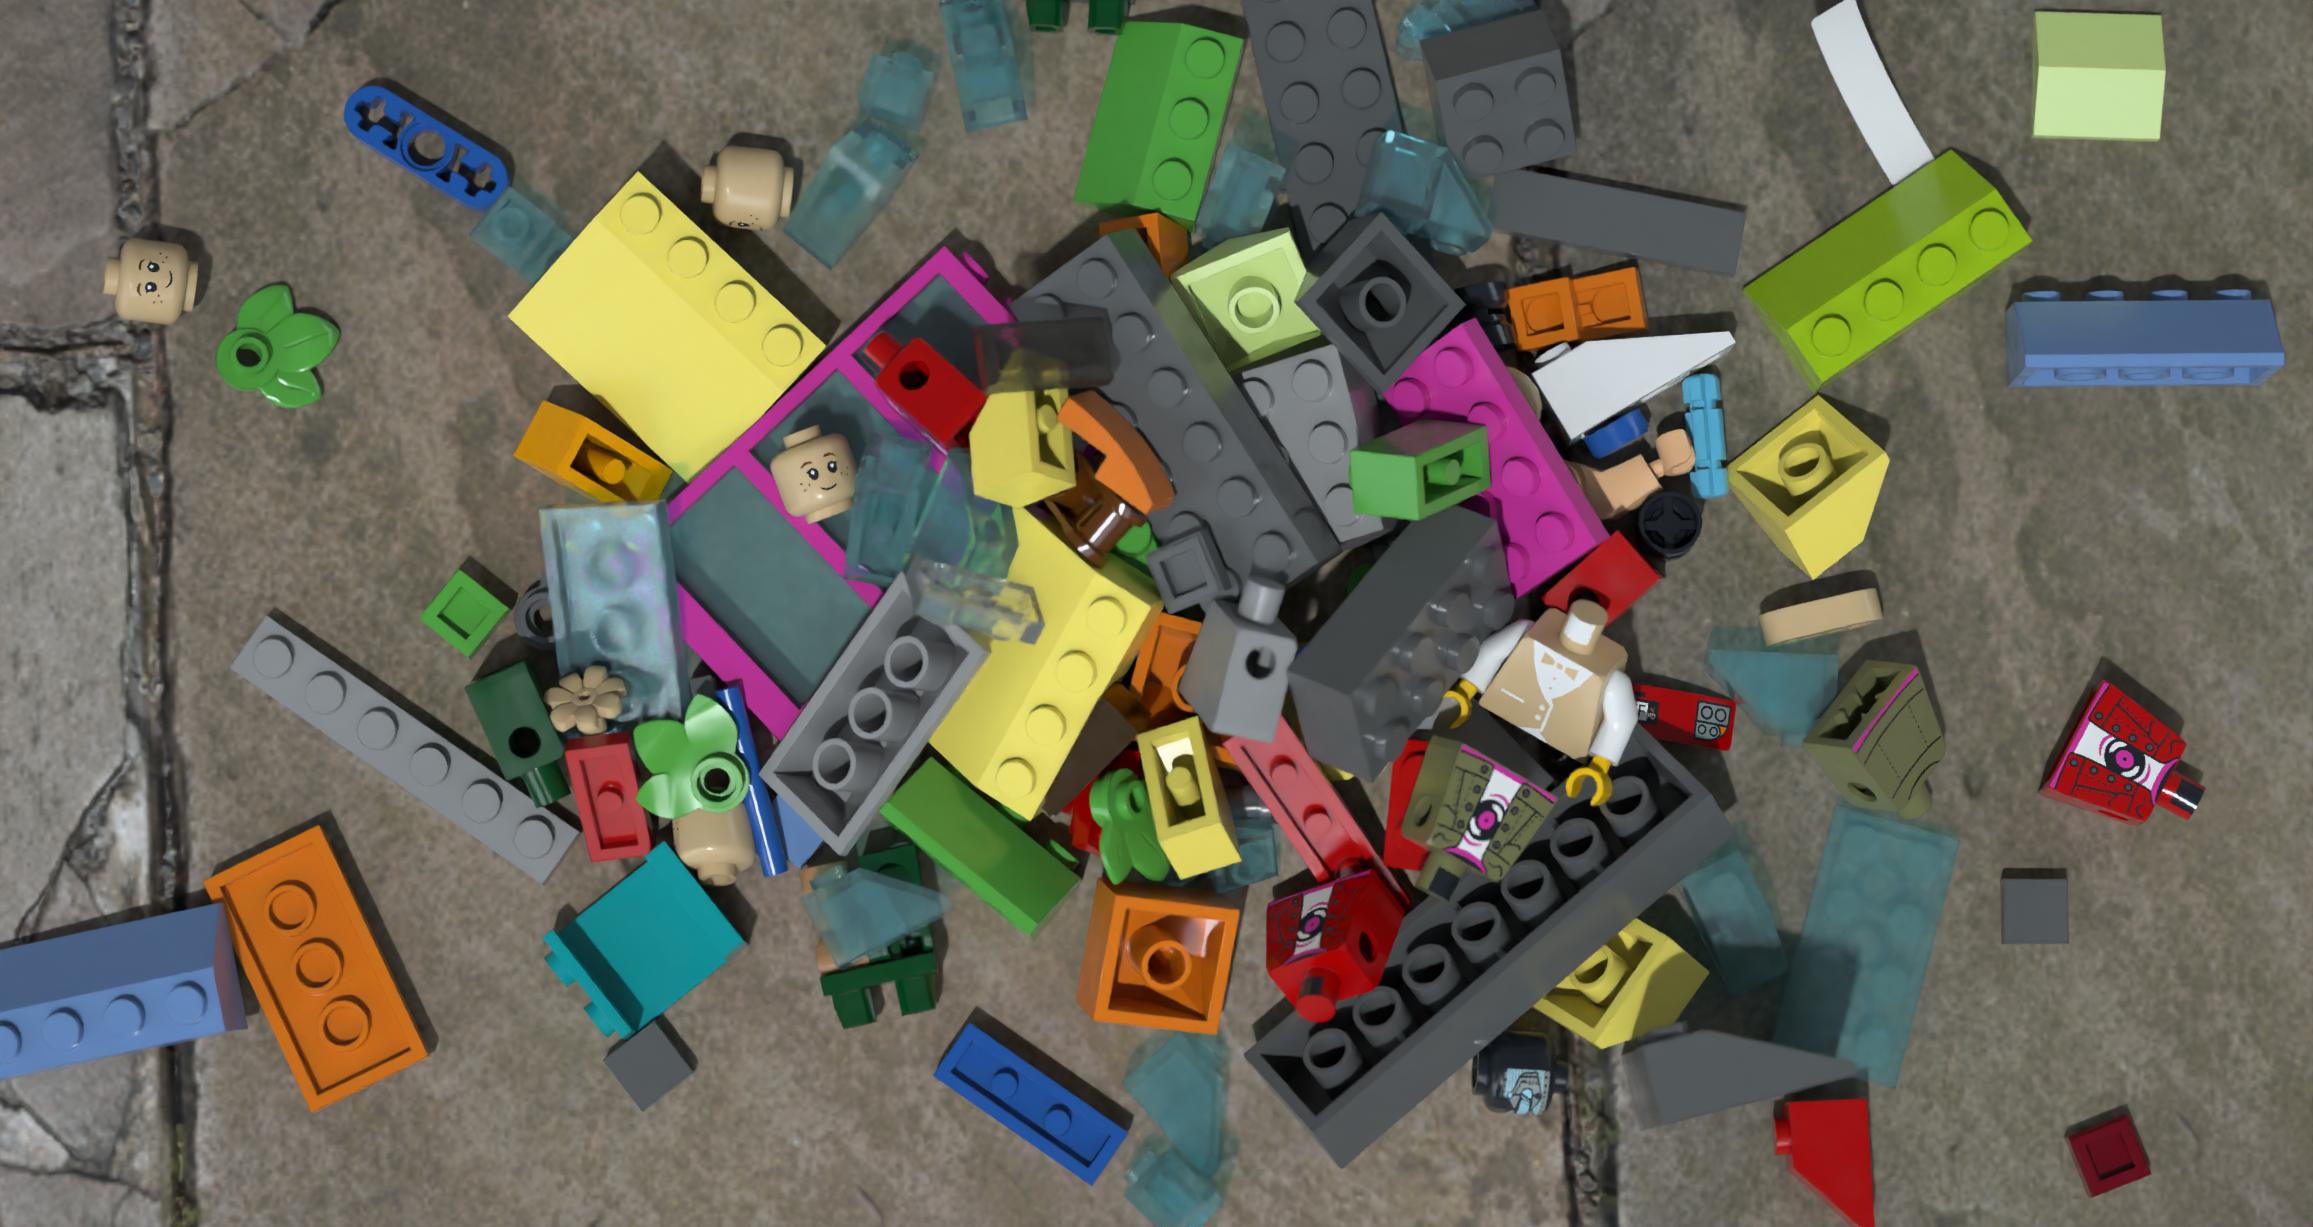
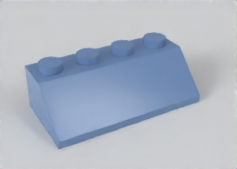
(2141, 341)
(118, 991)

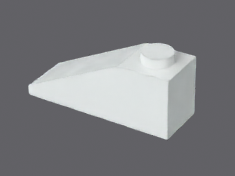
(1611, 377)

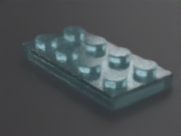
(618, 604)
(1866, 943)

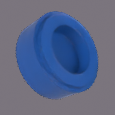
(1617, 434)

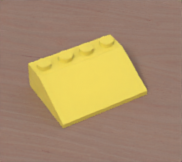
(666, 329)
(1032, 699)

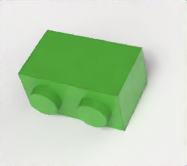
(1419, 469)

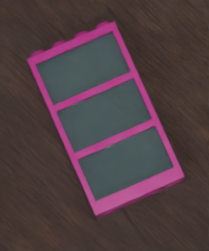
(765, 587)

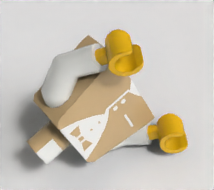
(1560, 686)

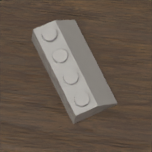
(872, 717)

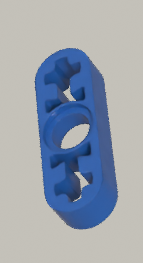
(397, 110)

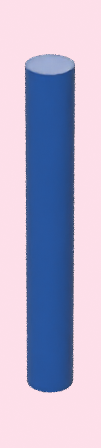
(757, 798)

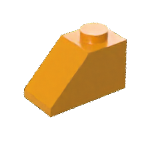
(589, 458)

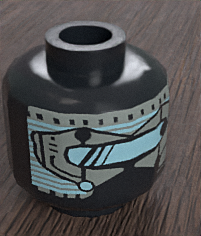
(1519, 1072)

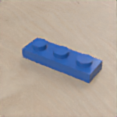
(1030, 1104)

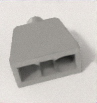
(1240, 663)

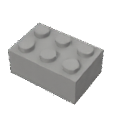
(1315, 414)

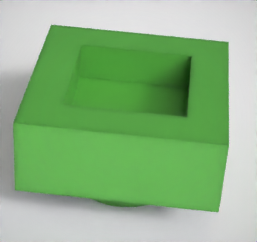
(465, 614)

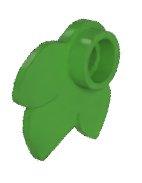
(286, 347)
(682, 756)
(1129, 832)

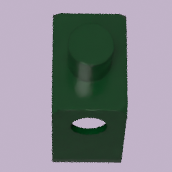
(513, 700)

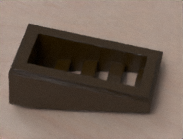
(1108, 730)

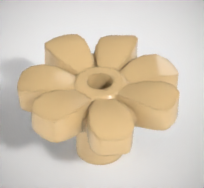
(585, 701)

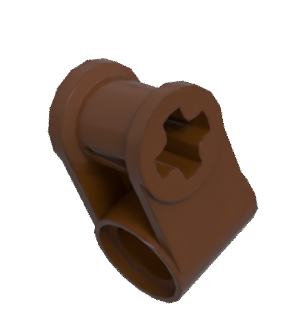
(1092, 513)

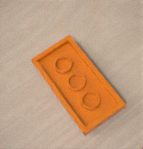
(317, 969)

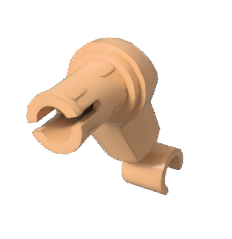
(1634, 481)

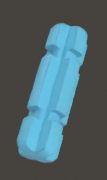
(1707, 435)

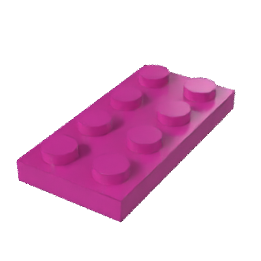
(1532, 494)

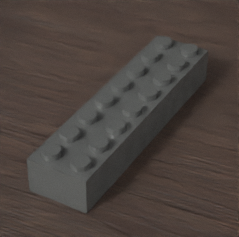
(1492, 951)

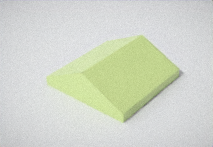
(2097, 76)
(1246, 300)

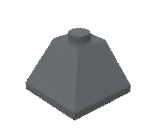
(1376, 299)

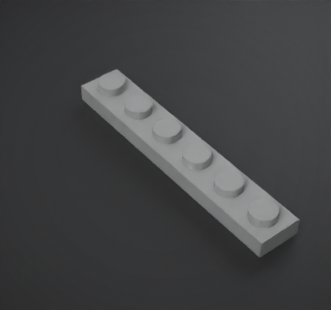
(405, 750)

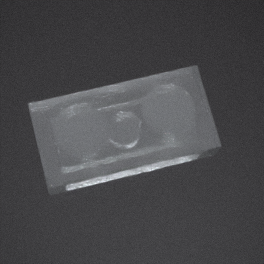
(974, 601)

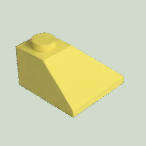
(1811, 485)
(1625, 987)

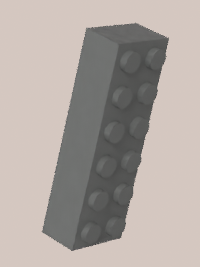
(1189, 416)

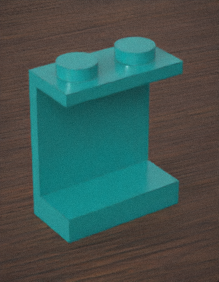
(644, 945)

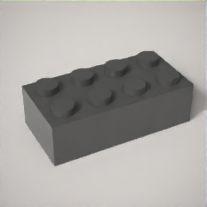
(1401, 641)

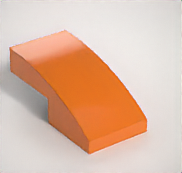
(1578, 310)
(1130, 463)

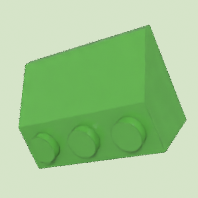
(1159, 121)
(983, 846)

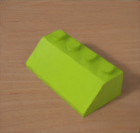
(1887, 269)

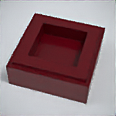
(2108, 1156)

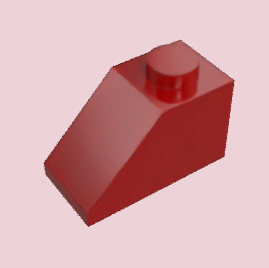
(1830, 1154)

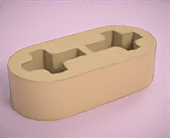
(1821, 617)

